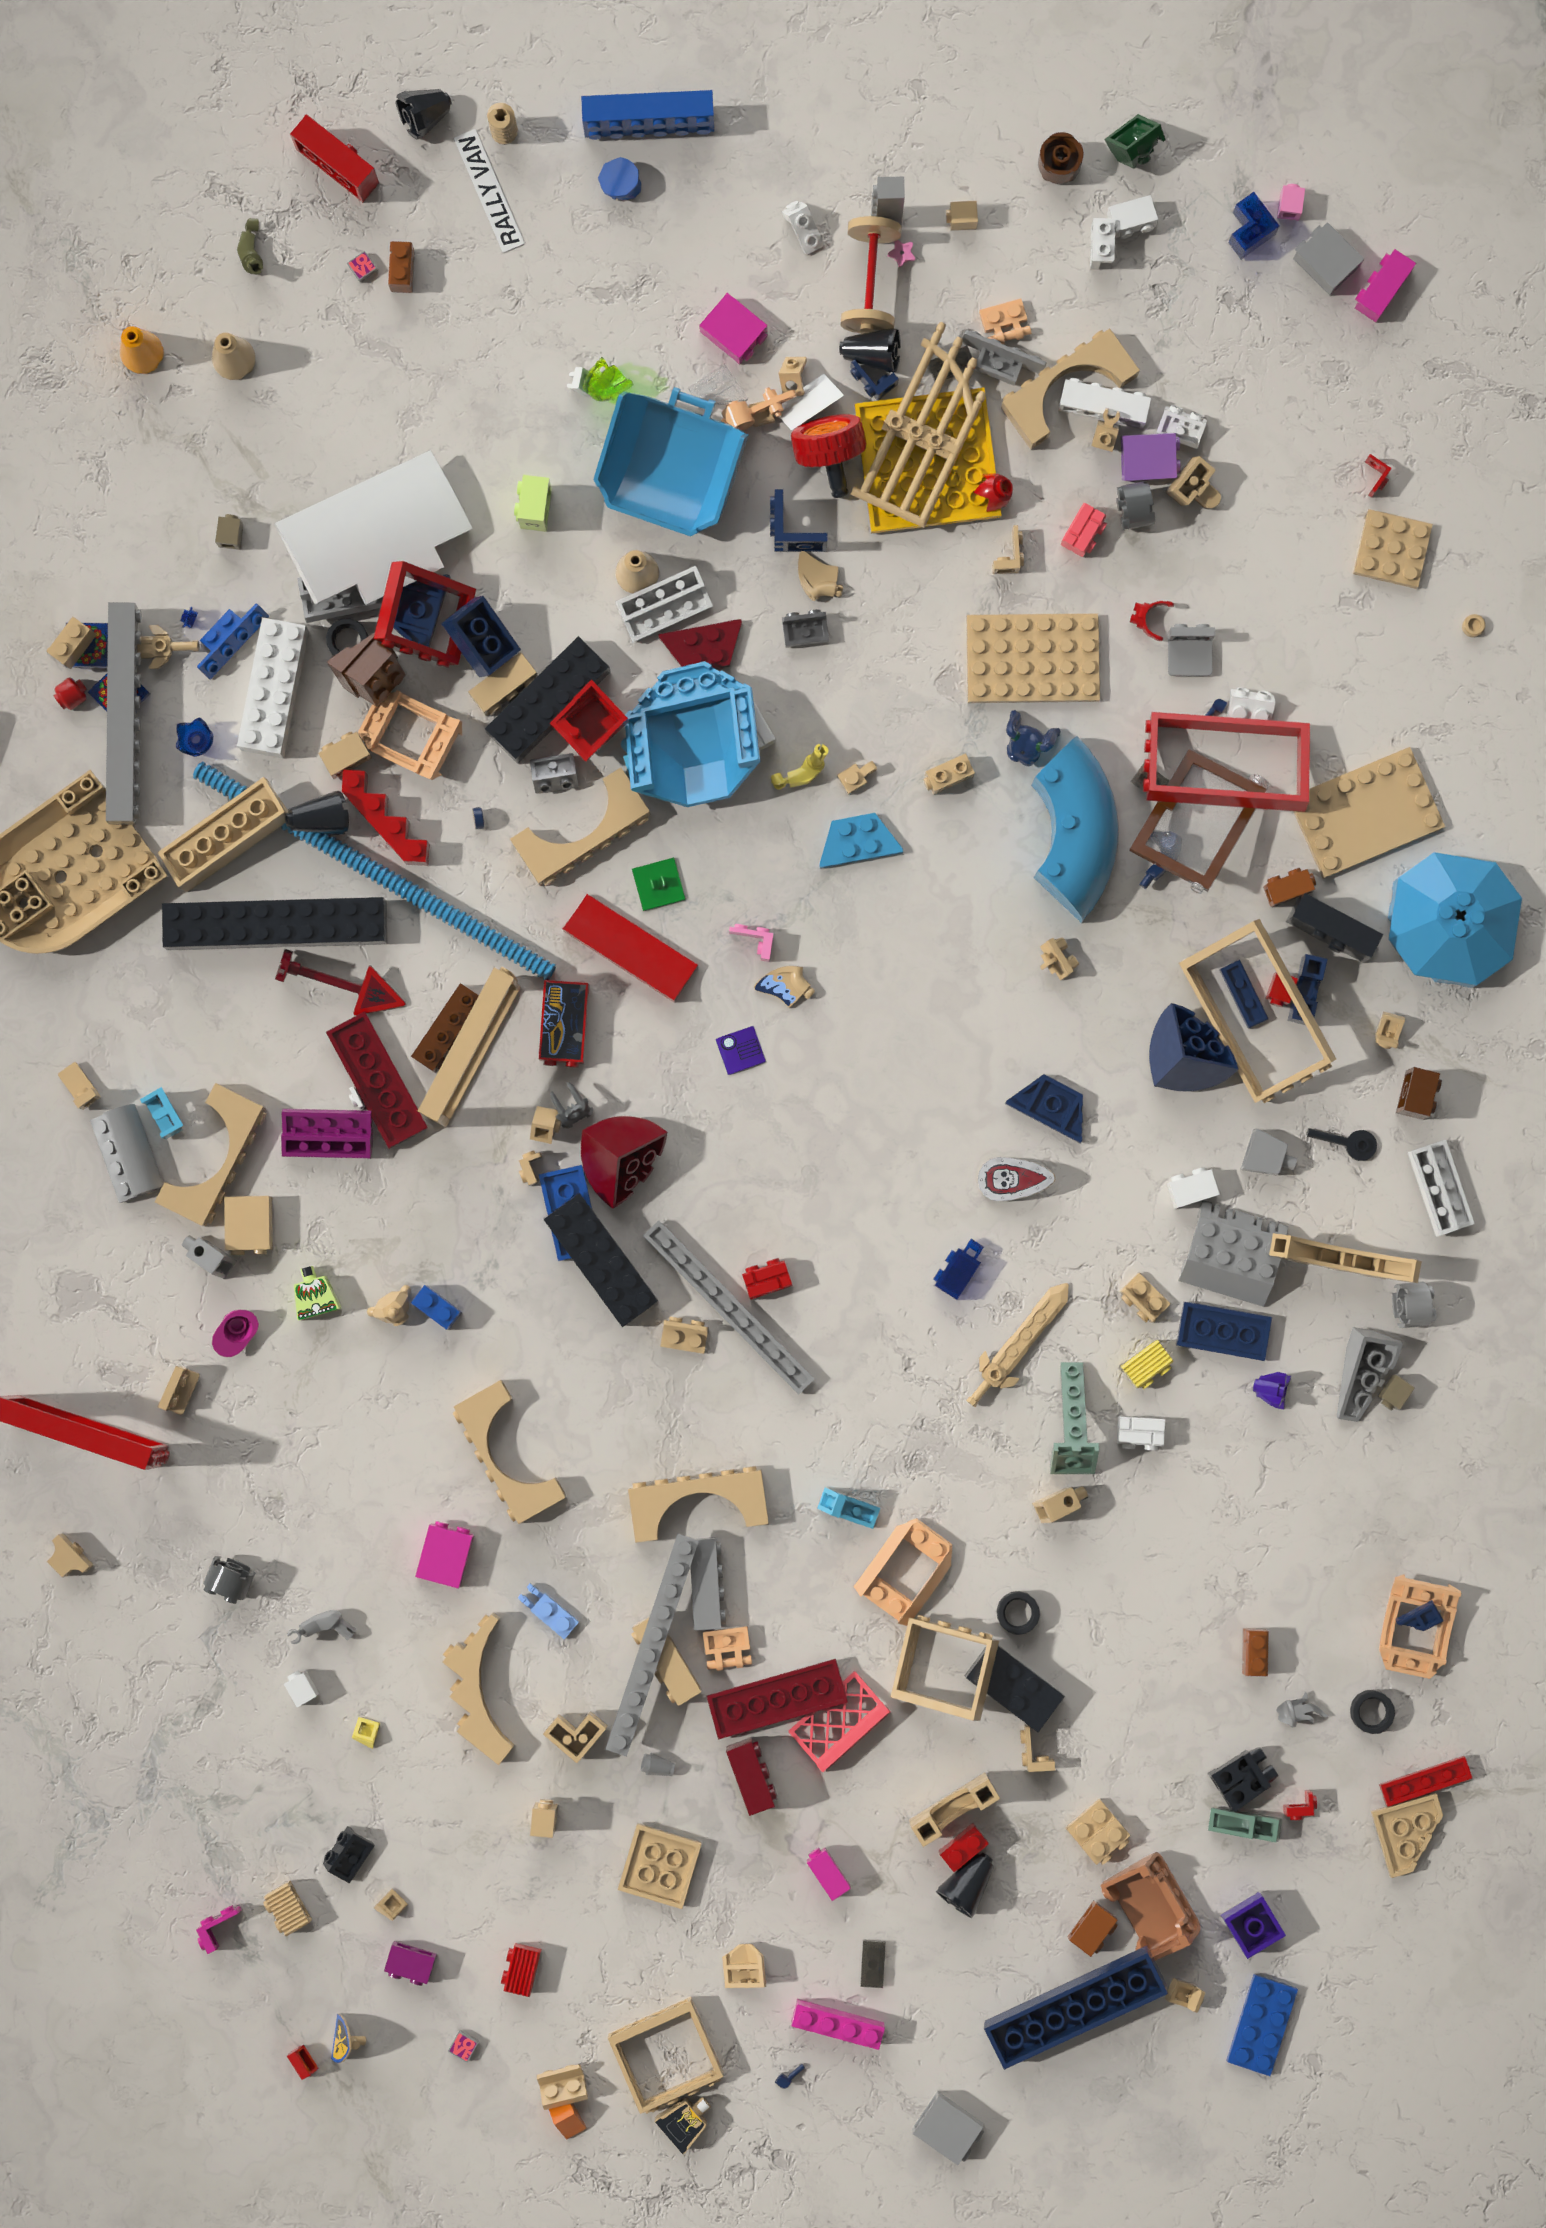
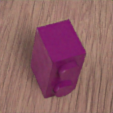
(410, 1963)

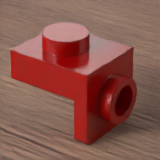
(1298, 1811)

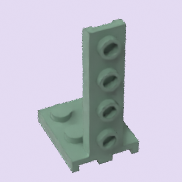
(1075, 1454)

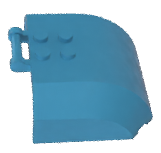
(669, 462)

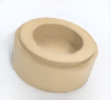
(1473, 625)

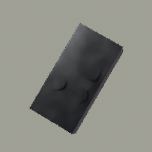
(1334, 928)
(1018, 1689)

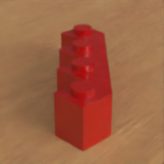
(391, 828)

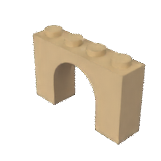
(932, 1820)

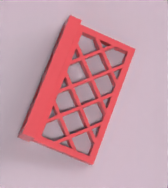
(849, 1739)

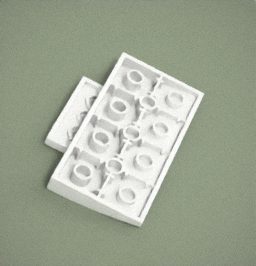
(371, 525)

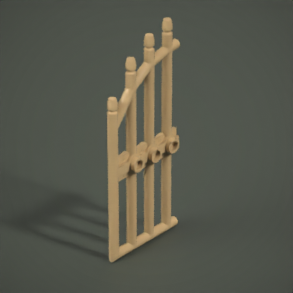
(922, 435)

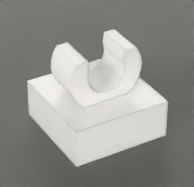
(578, 380)

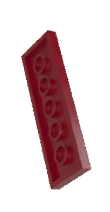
(376, 1080)
(777, 1699)

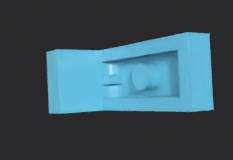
(848, 1508)

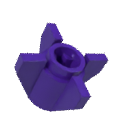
(1272, 1388)

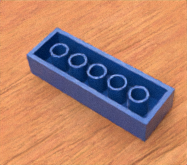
(648, 114)

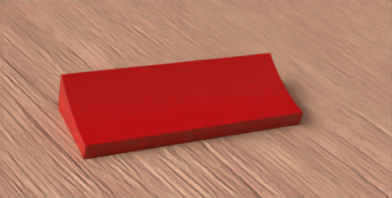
(630, 948)

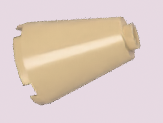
(232, 356)
(636, 571)

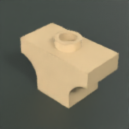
(68, 1556)

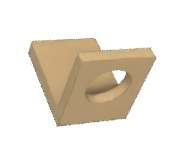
(791, 371)

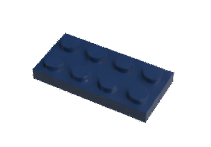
(1224, 1331)

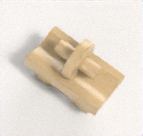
(1056, 960)

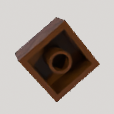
(1418, 1093)

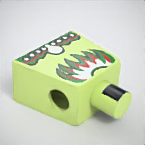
(314, 1295)

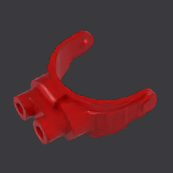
(1140, 616)

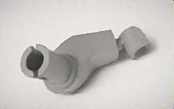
(323, 1621)

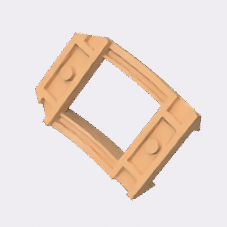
(436, 747)
(1418, 1593)
(887, 1596)

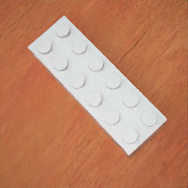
(273, 687)

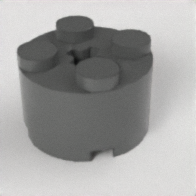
(1136, 504)
(228, 1579)

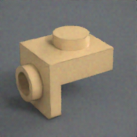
(1389, 1030)
(527, 1173)
(1185, 1995)

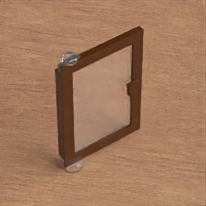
(1197, 838)

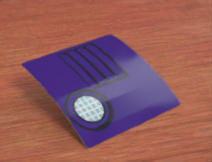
(740, 1050)

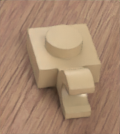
(854, 778)

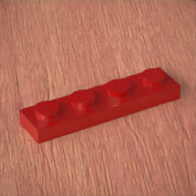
(1425, 1781)

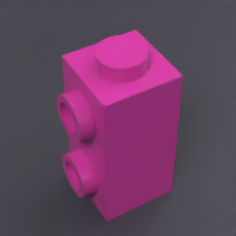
(828, 1873)

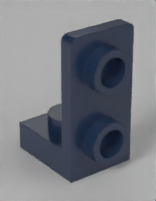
(885, 383)

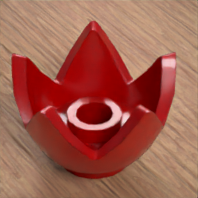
(996, 489)

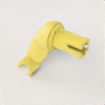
(806, 773)

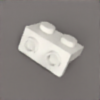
(1251, 704)

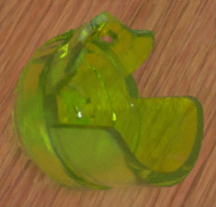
(605, 384)

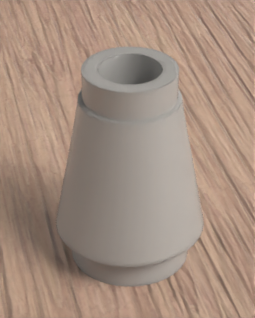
(657, 1765)

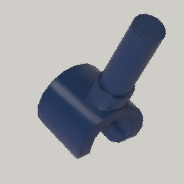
(1218, 705)
(784, 2081)

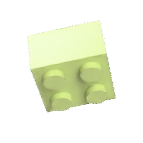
(534, 503)

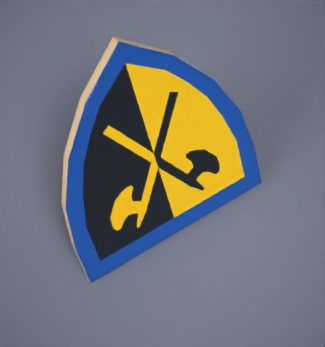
(343, 2042)

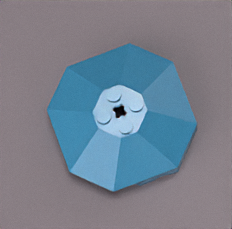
(1426, 926)

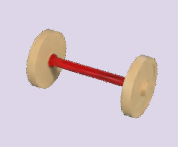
(873, 231)

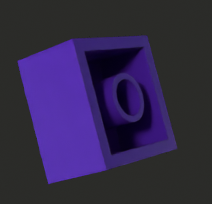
(1253, 1925)

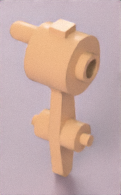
(740, 415)

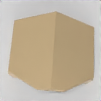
(744, 1967)

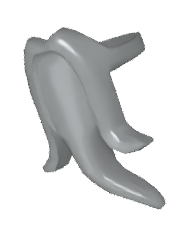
(1294, 1711)

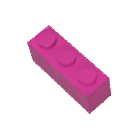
(1384, 284)

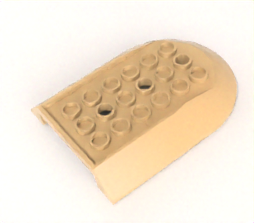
(61, 839)

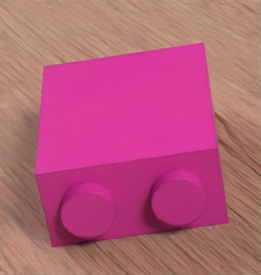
(734, 329)
(445, 1554)

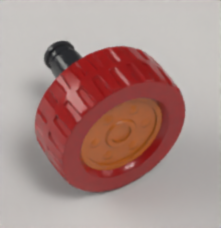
(828, 444)

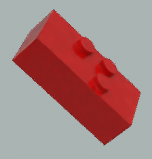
(334, 158)

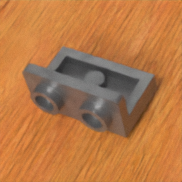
(805, 628)

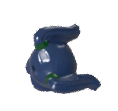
(1028, 740)

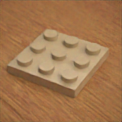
(1392, 549)
(659, 1866)

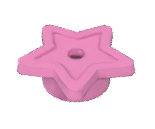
(906, 248)

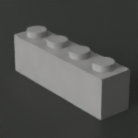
(888, 198)
(705, 1585)

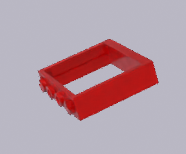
(390, 606)

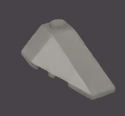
(1365, 1366)

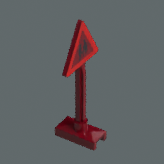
(373, 994)

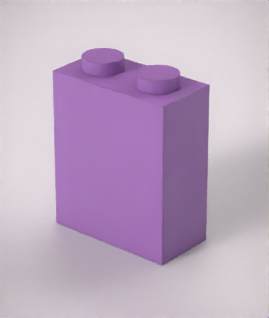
(1149, 456)

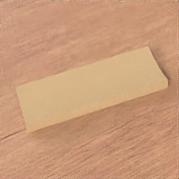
(224, 835)

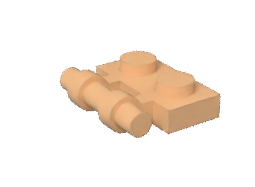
(1003, 316)
(727, 1641)

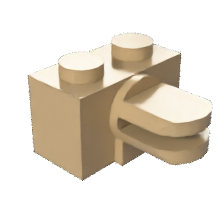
(1194, 484)

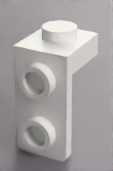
(804, 226)

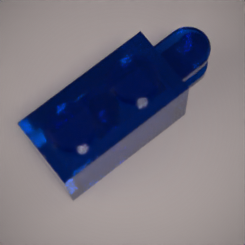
(958, 1270)

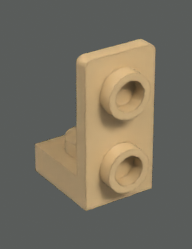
(1004, 565)
(79, 1086)
(1042, 1762)

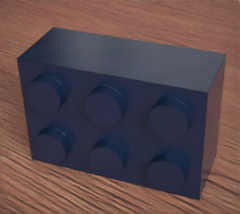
(481, 636)

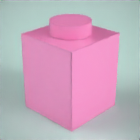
(1291, 202)

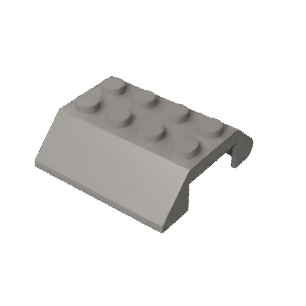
(1232, 1255)

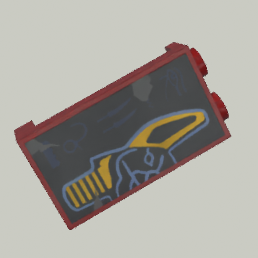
(563, 1023)

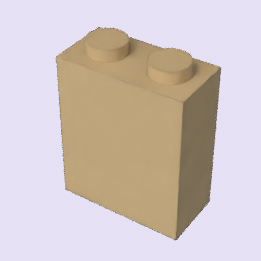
(248, 1224)

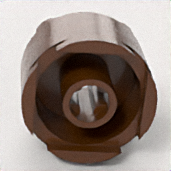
(1057, 170)

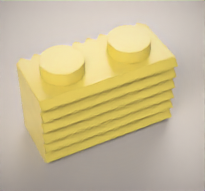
(1147, 1364)

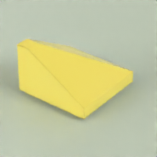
(366, 1732)

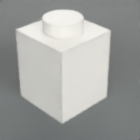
(301, 1688)

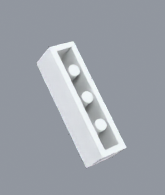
(1094, 399)

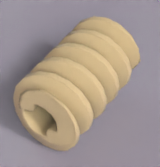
(502, 123)

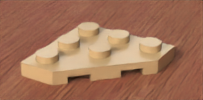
(1406, 1831)

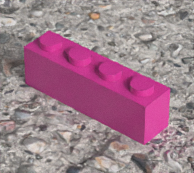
(837, 2024)

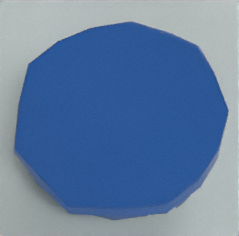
(620, 179)

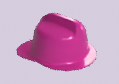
(234, 1332)

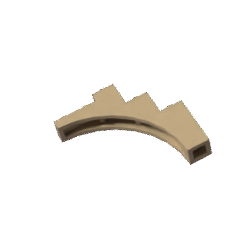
(1344, 1259)
(466, 1662)

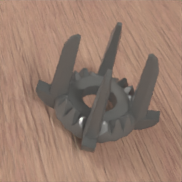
(573, 1113)

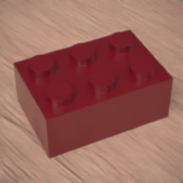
(751, 1775)

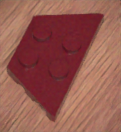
(705, 643)

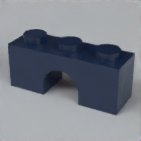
(1309, 978)

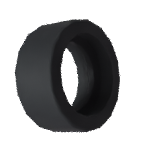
(339, 625)
(1035, 1613)
(1389, 1708)

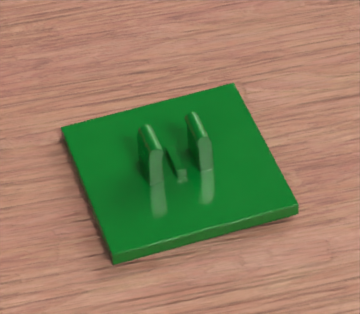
(658, 884)

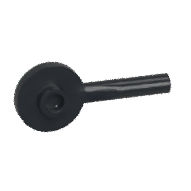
(1359, 1145)

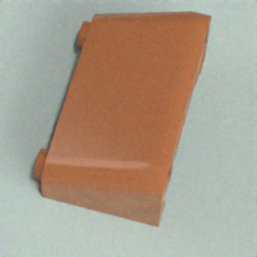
(1154, 1905)

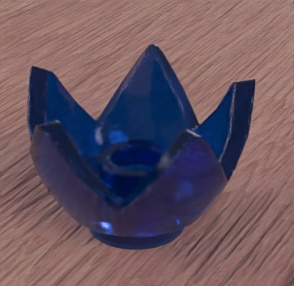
(188, 731)

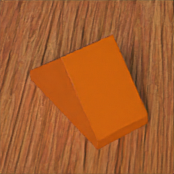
(567, 2120)

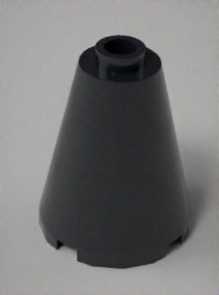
(873, 349)
(320, 815)
(967, 1884)

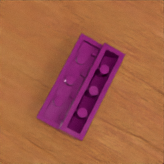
(326, 1133)

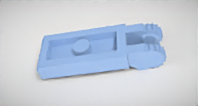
(550, 1612)

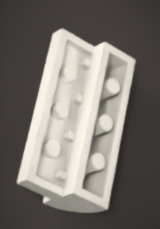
(663, 603)
(1440, 1188)

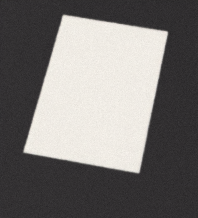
(816, 397)

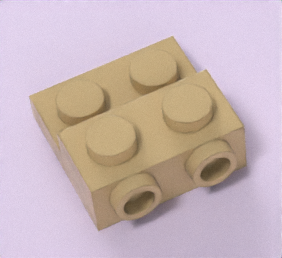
(1098, 1832)

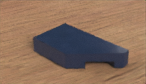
(1422, 1617)

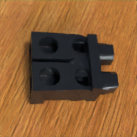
(1242, 1779)

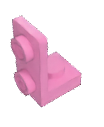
(764, 947)

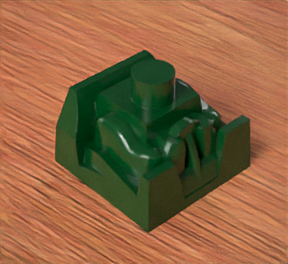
(1135, 141)

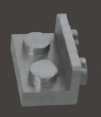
(554, 773)

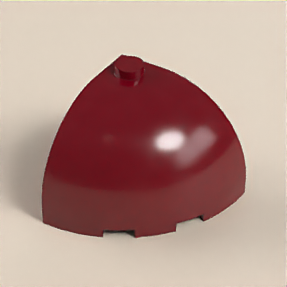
(620, 1155)

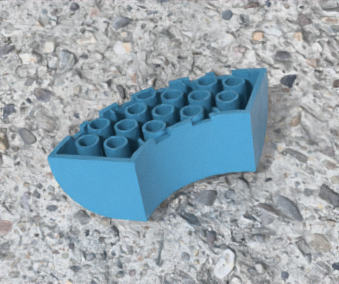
(1081, 826)

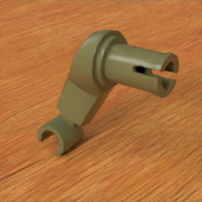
(246, 250)

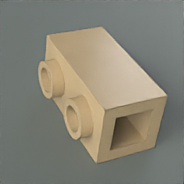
(948, 774)

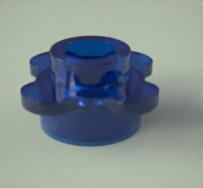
(188, 617)

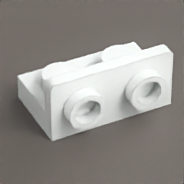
(1102, 242)
(1186, 426)

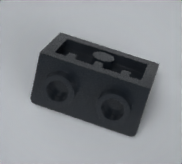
(347, 1855)

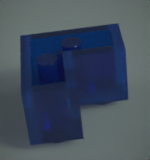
(1256, 228)

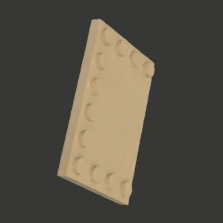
(1368, 813)

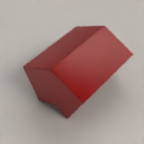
(298, 2063)

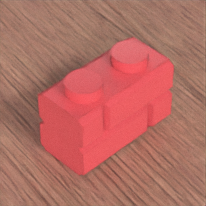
(1083, 530)

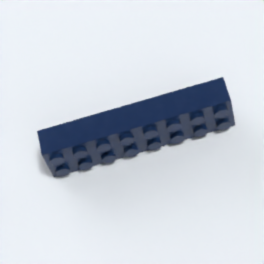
(1075, 2007)

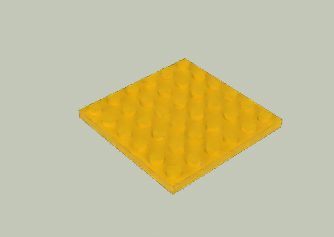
(957, 500)

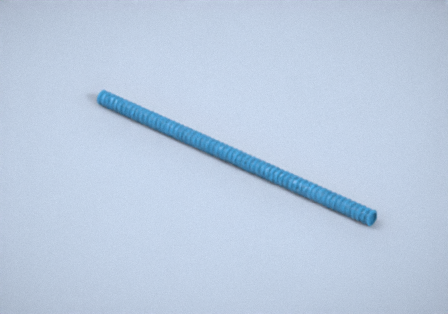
(395, 883)

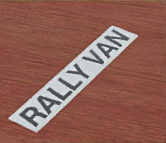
(489, 190)

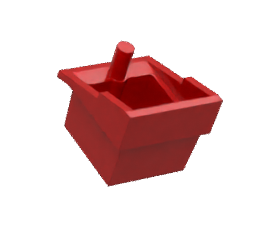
(589, 721)

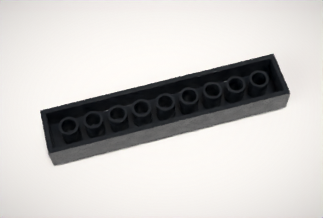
(274, 923)

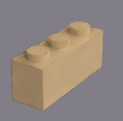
(503, 684)

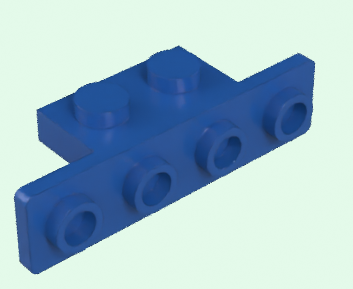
(228, 637)

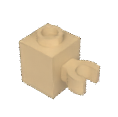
(1106, 432)

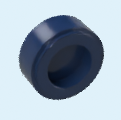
(478, 818)

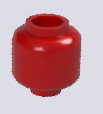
(70, 693)

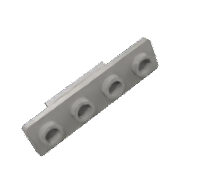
(1000, 360)

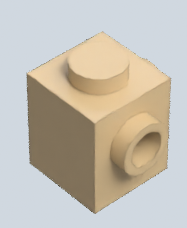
(544, 1125)

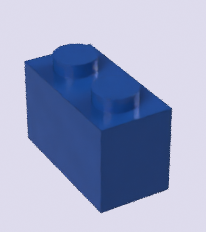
(436, 1307)

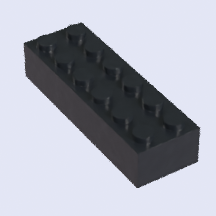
(529, 715)
(600, 1259)

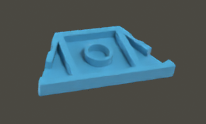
(858, 840)

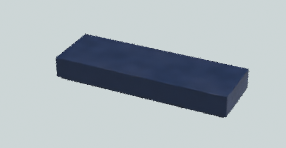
(1243, 994)

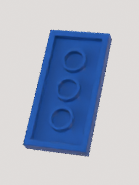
(557, 1189)
(1262, 2025)

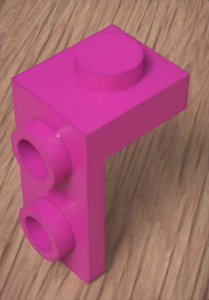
(206, 1937)

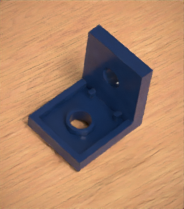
(792, 541)

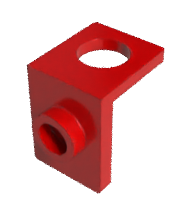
(1382, 468)

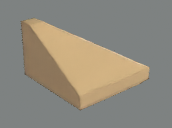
(391, 1905)

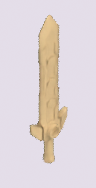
(161, 647)
(1018, 1344)

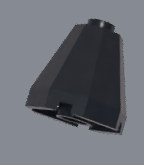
(422, 109)

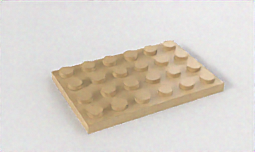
(1033, 658)

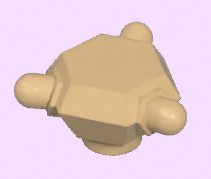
(392, 1307)

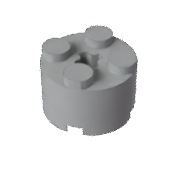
(1413, 1304)

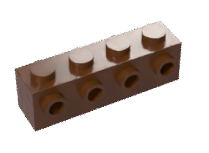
(445, 1029)

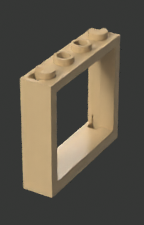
(906, 1659)
(671, 2095)

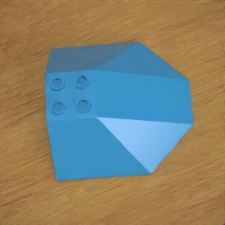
(692, 736)

